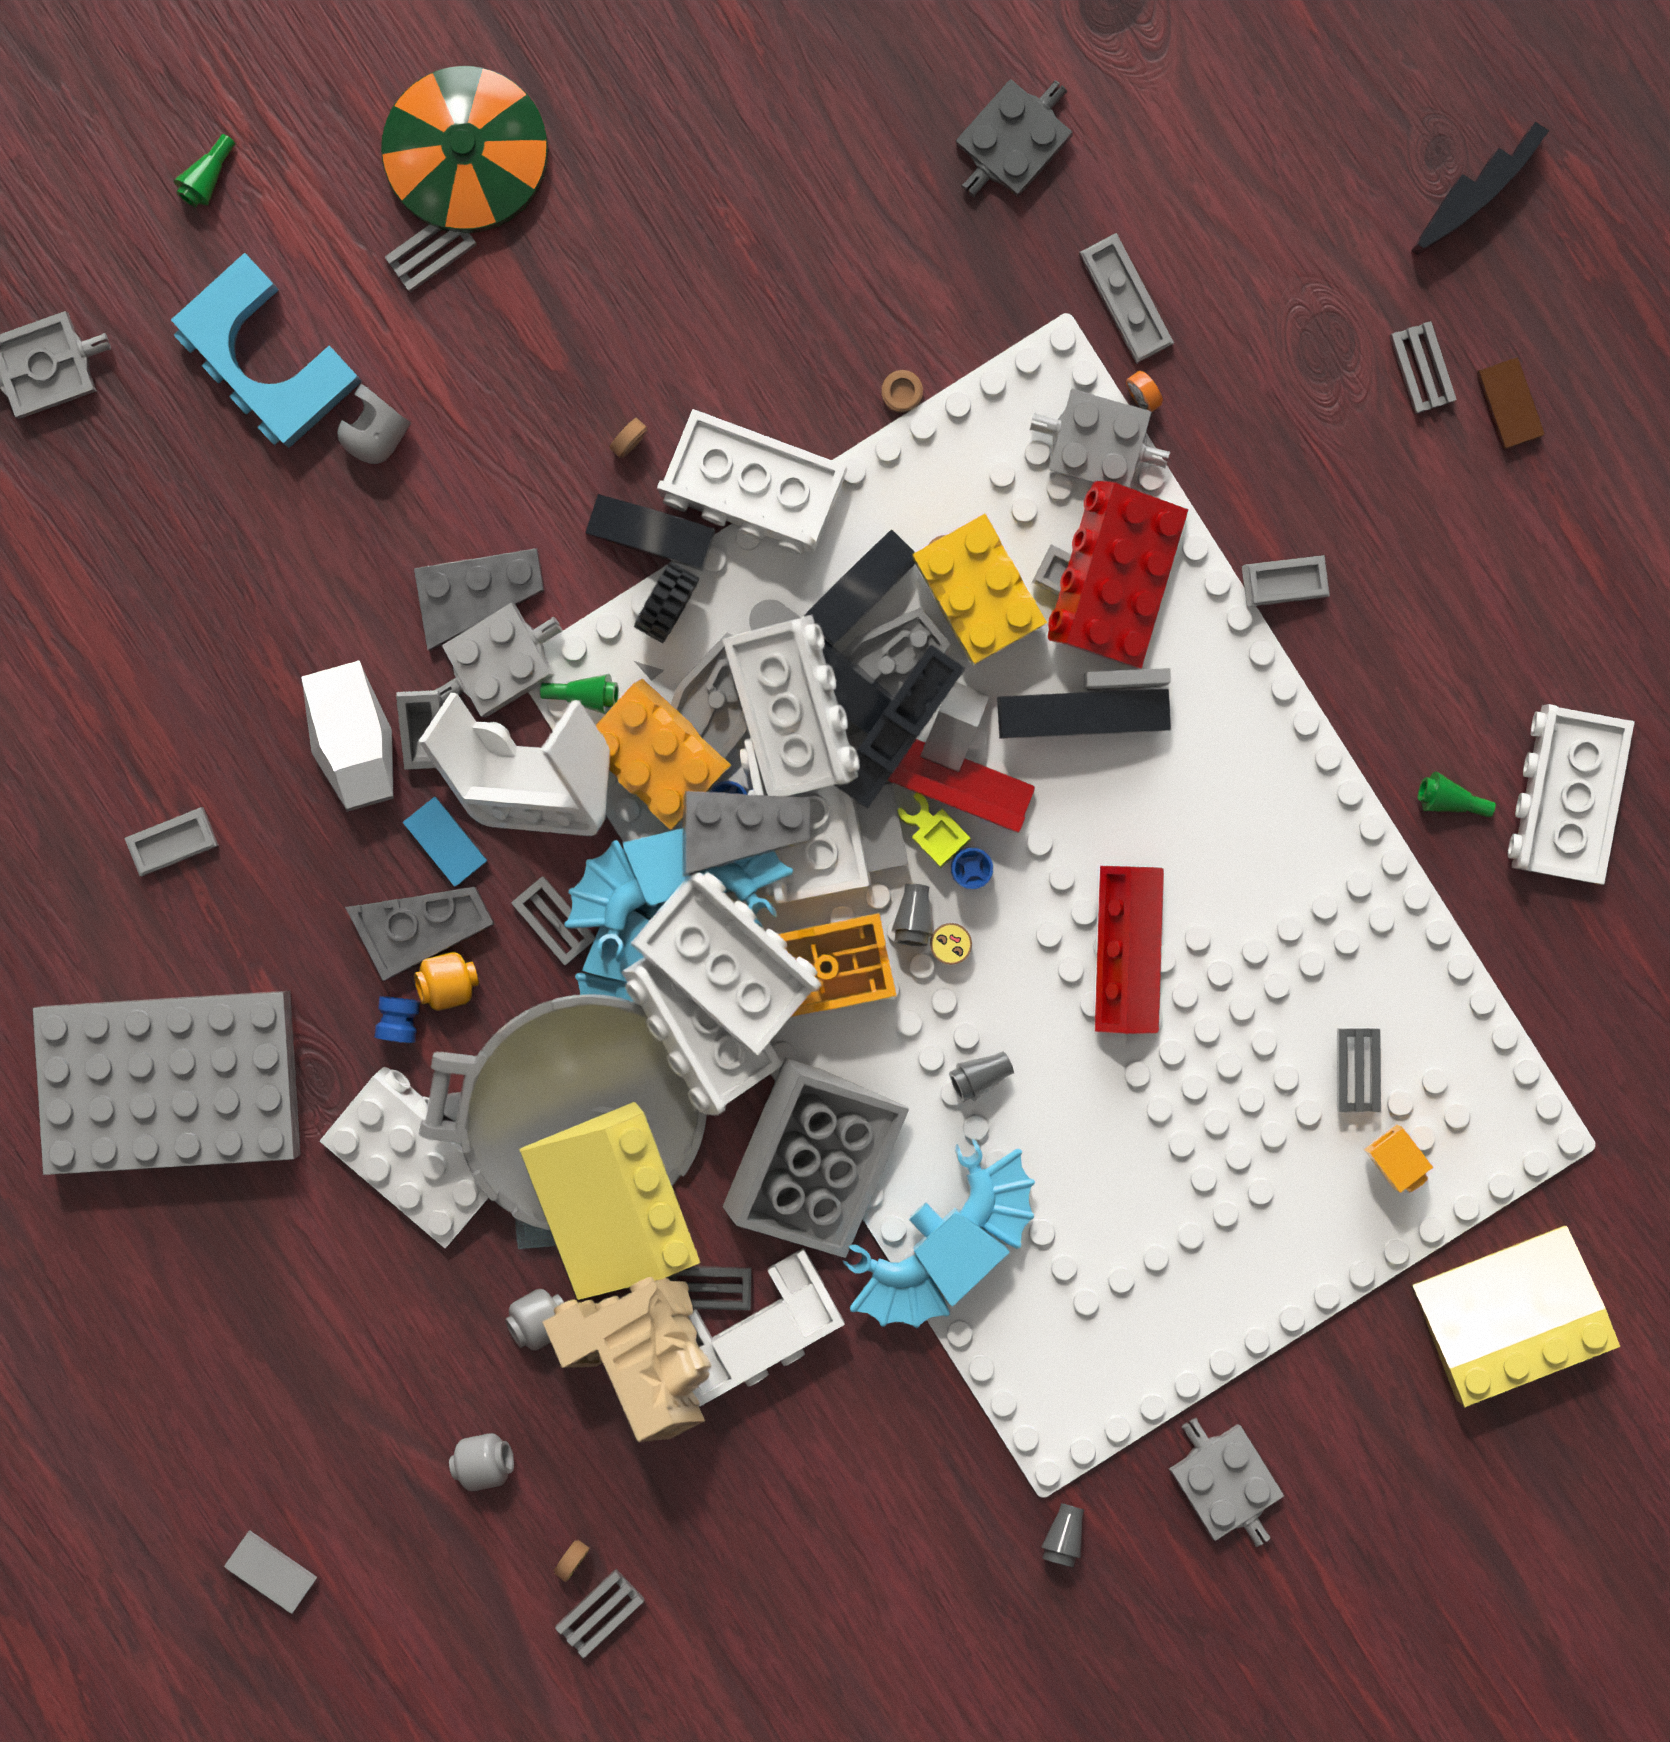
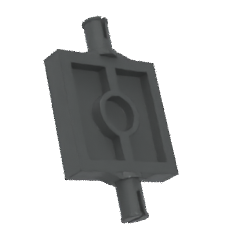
(1014, 138)

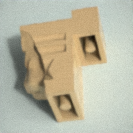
(645, 1349)

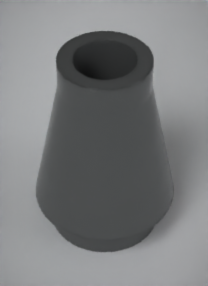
(913, 917)
(980, 1075)
(1065, 1536)

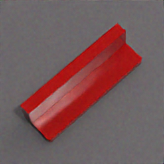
(971, 790)
(1129, 949)

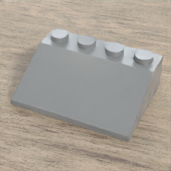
(814, 1159)

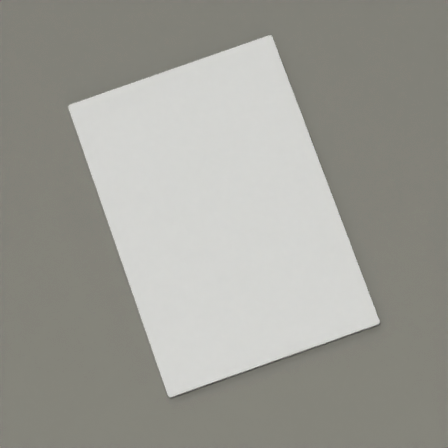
(1187, 1176)

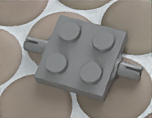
(46, 364)
(1099, 439)
(499, 659)
(1226, 1482)

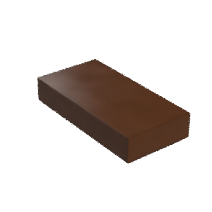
(1510, 403)

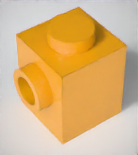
(1399, 1160)

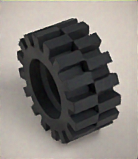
(666, 602)

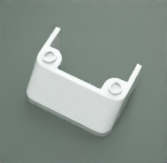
(520, 786)

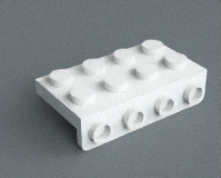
(752, 482)
(791, 707)
(1571, 794)
(834, 853)
(726, 961)
(698, 1047)
(416, 1174)

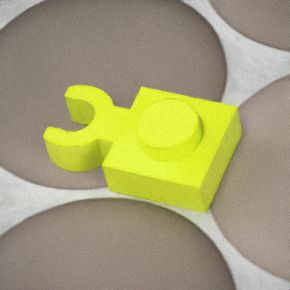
(937, 834)

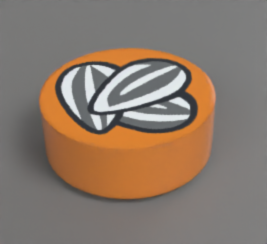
(1144, 391)

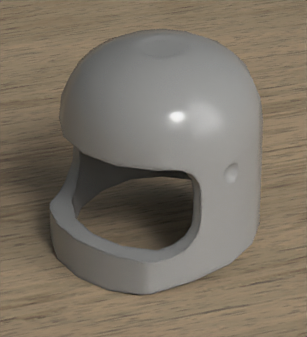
(375, 431)

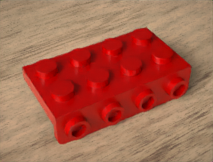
(1117, 573)

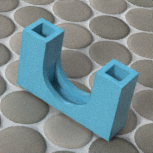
(212, 327)

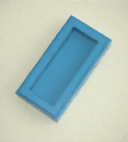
(445, 841)

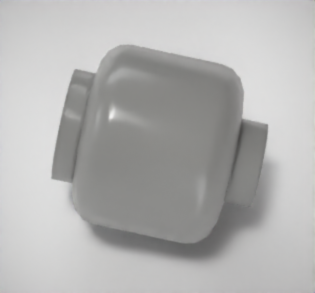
(527, 1318)
(481, 1462)

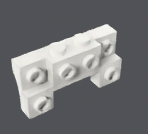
(771, 1333)

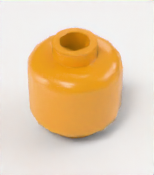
(445, 981)

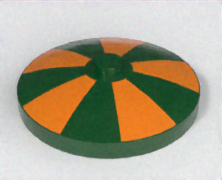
(465, 149)

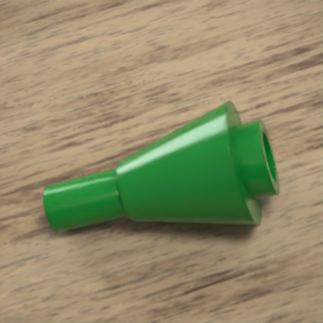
(199, 180)
(594, 693)
(1444, 795)

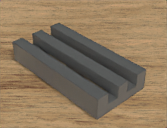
(1375, 1069)
(745, 1288)

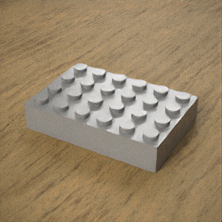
(166, 1082)

